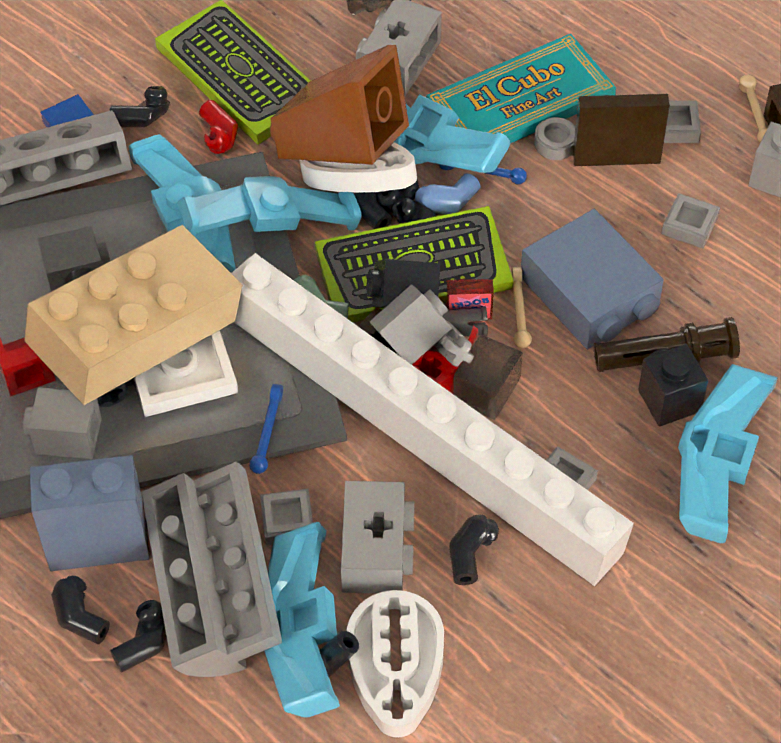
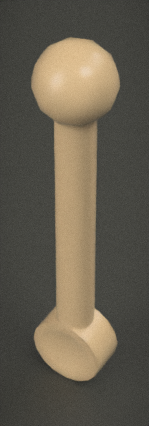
(748, 85)
(522, 338)

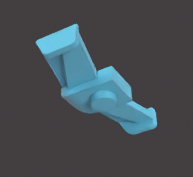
(436, 139)
(177, 180)
(268, 206)
(719, 450)
(304, 620)

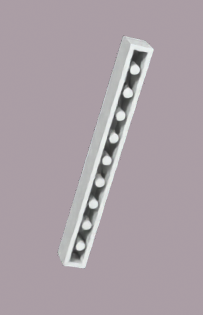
(431, 422)

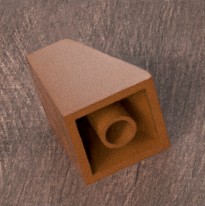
(345, 113)

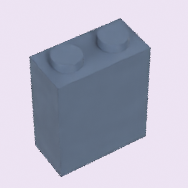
(591, 279)
(89, 513)

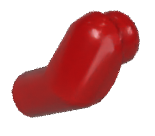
(222, 127)

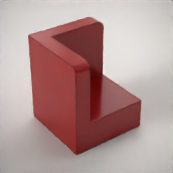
(22, 367)

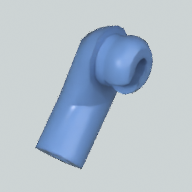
(448, 199)

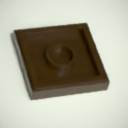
(620, 129)

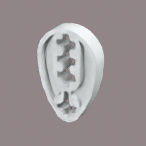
(391, 171)
(420, 652)

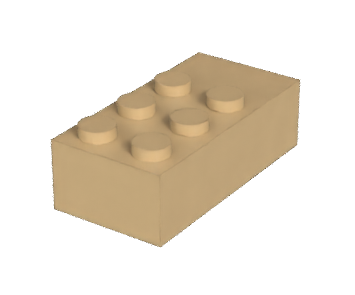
(132, 313)

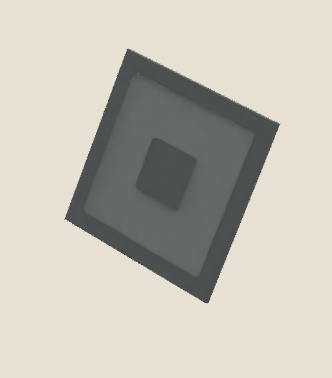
(179, 440)

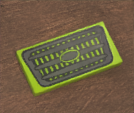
(233, 67)
(460, 241)

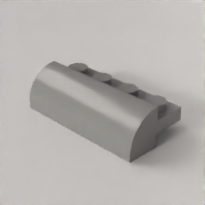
(210, 572)

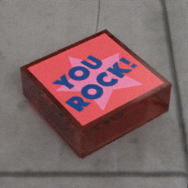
(470, 294)

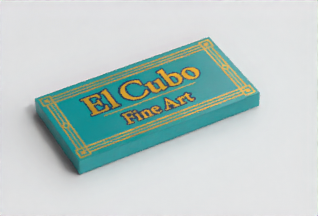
(526, 90)

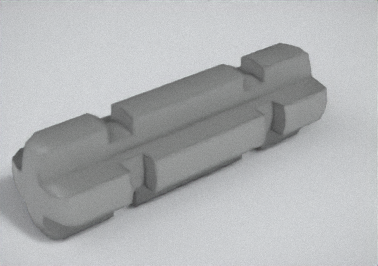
(455, 347)

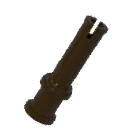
(702, 340)

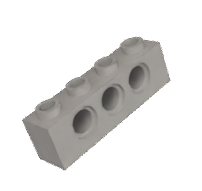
(61, 157)

